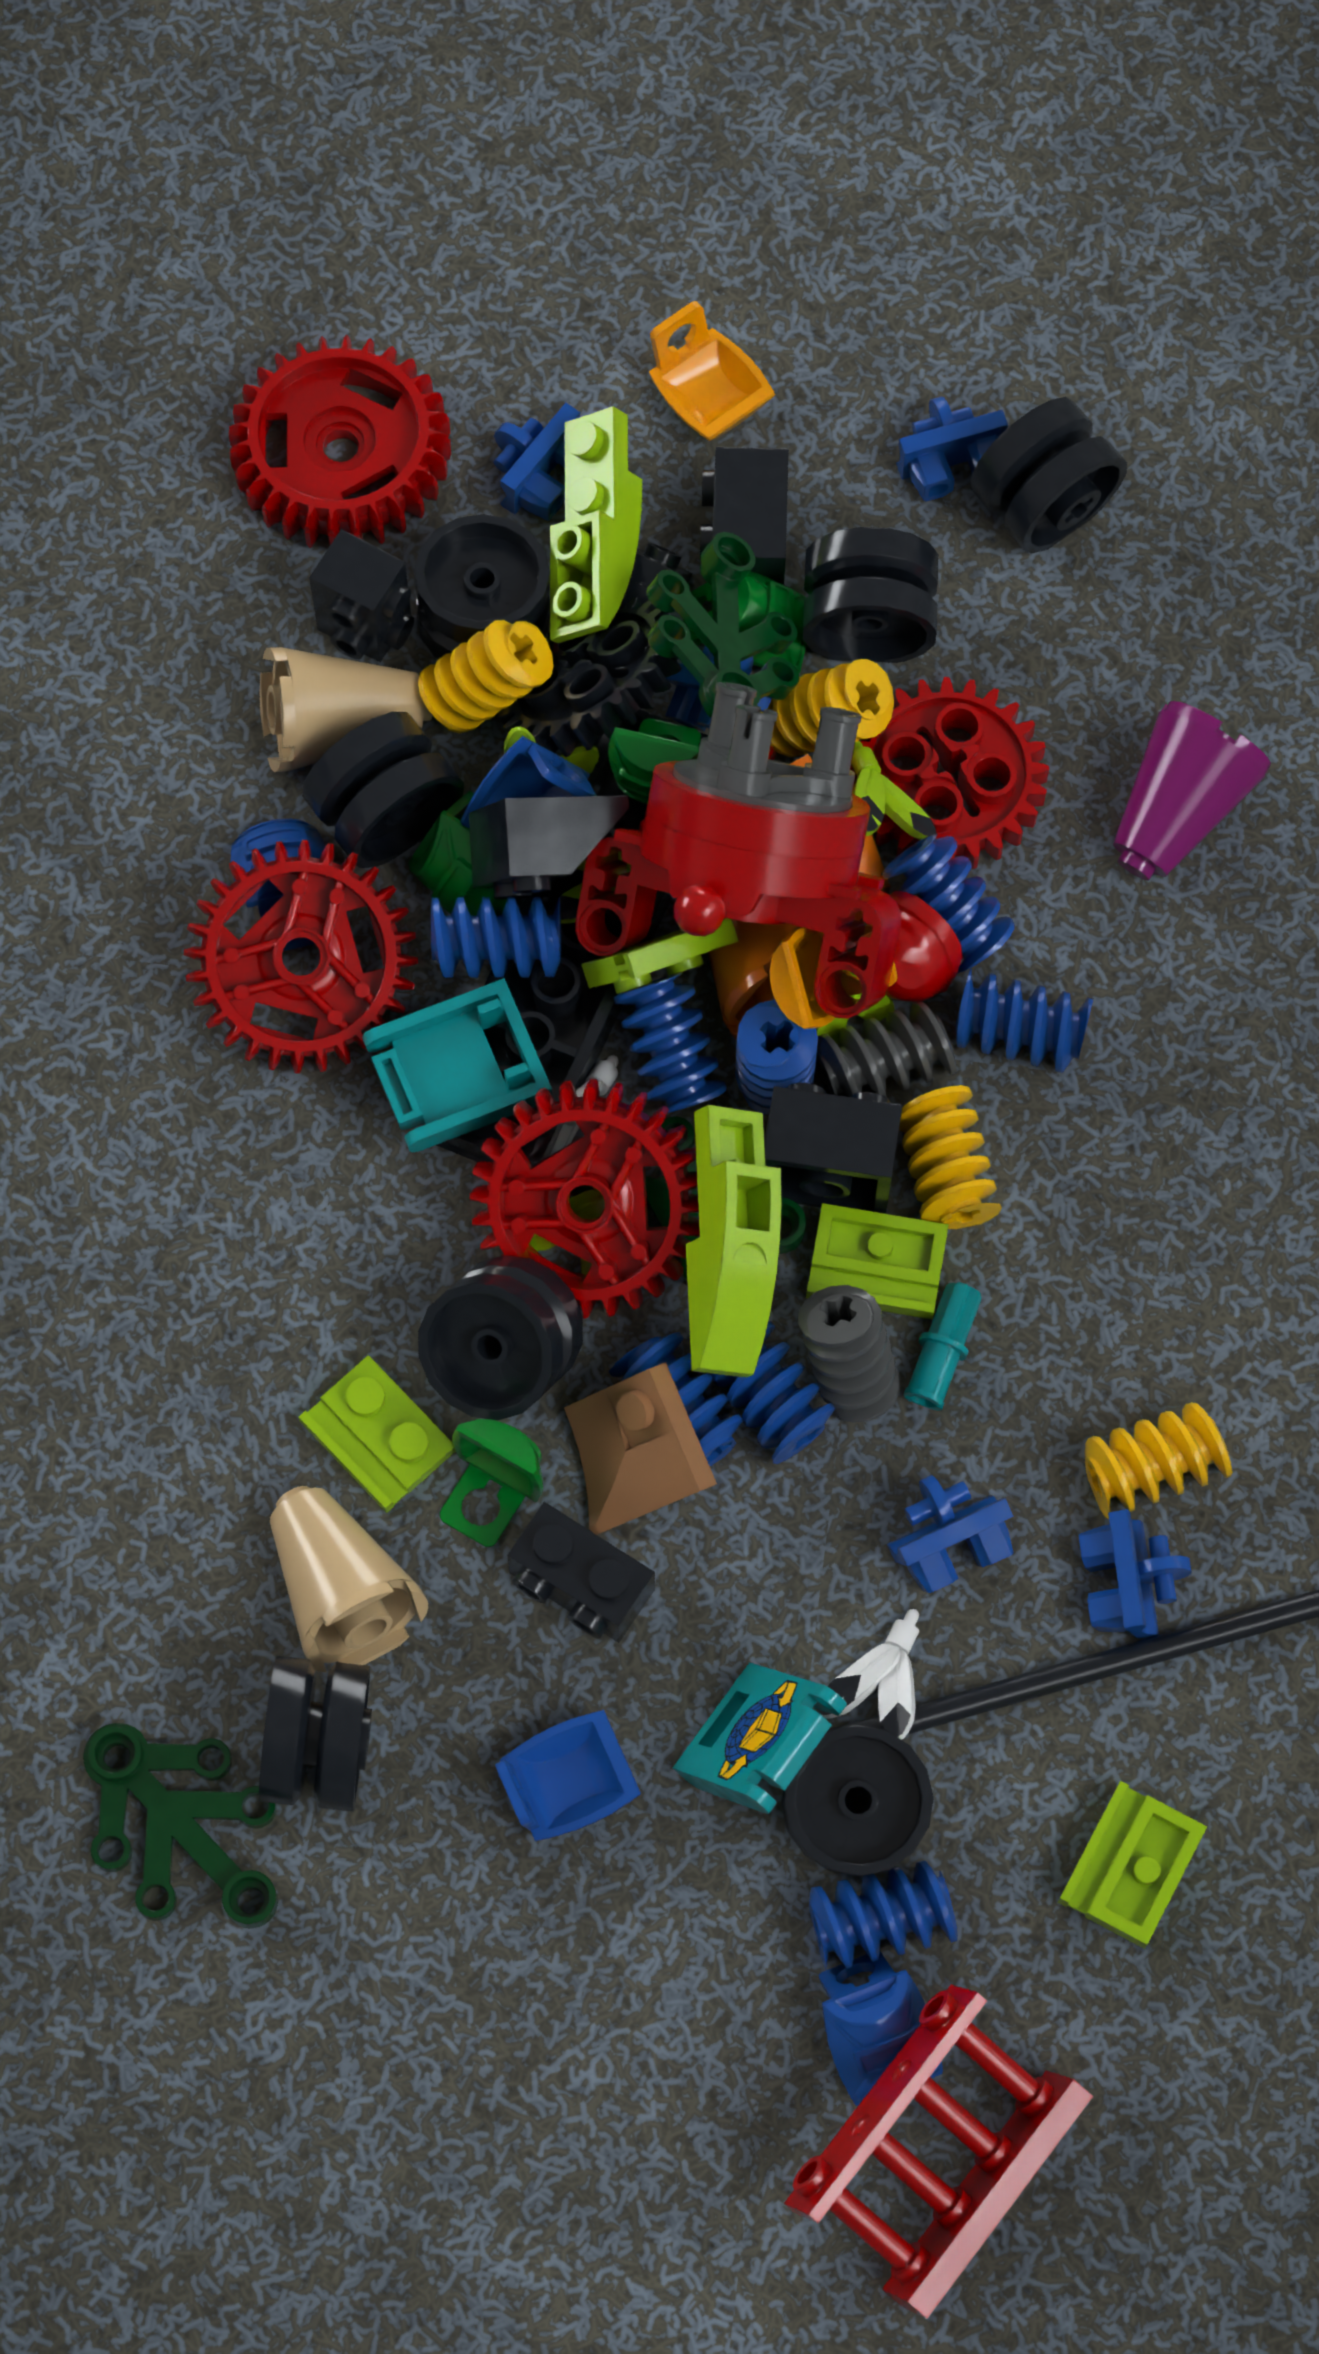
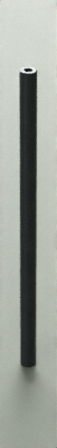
(1109, 1662)

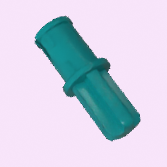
(943, 1346)

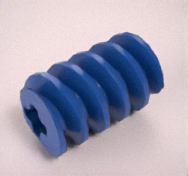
(957, 899)
(496, 938)
(1021, 1021)
(671, 1043)
(772, 1054)
(777, 1403)
(712, 1433)
(882, 1913)

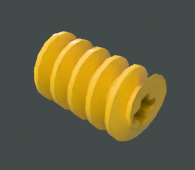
(485, 674)
(847, 686)
(943, 1161)
(1155, 1456)

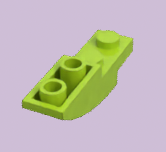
(600, 534)
(738, 1245)

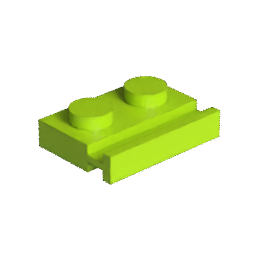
(672, 951)
(882, 1254)
(377, 1433)
(1132, 1865)

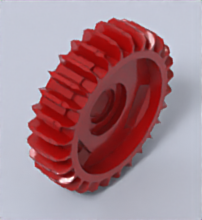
(319, 409)
(312, 908)
(612, 1159)

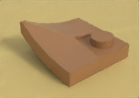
(637, 1448)

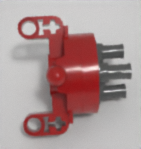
(753, 847)

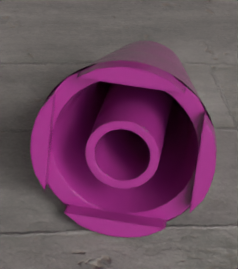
(1184, 789)

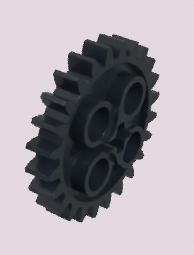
(595, 683)

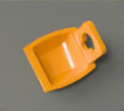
(708, 378)
(794, 973)

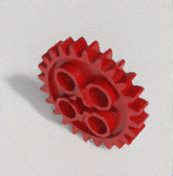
(996, 750)

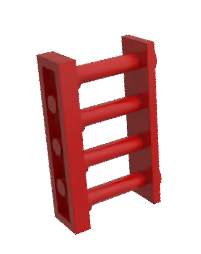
(1002, 2159)

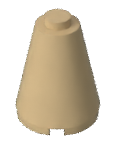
(321, 698)
(340, 1581)

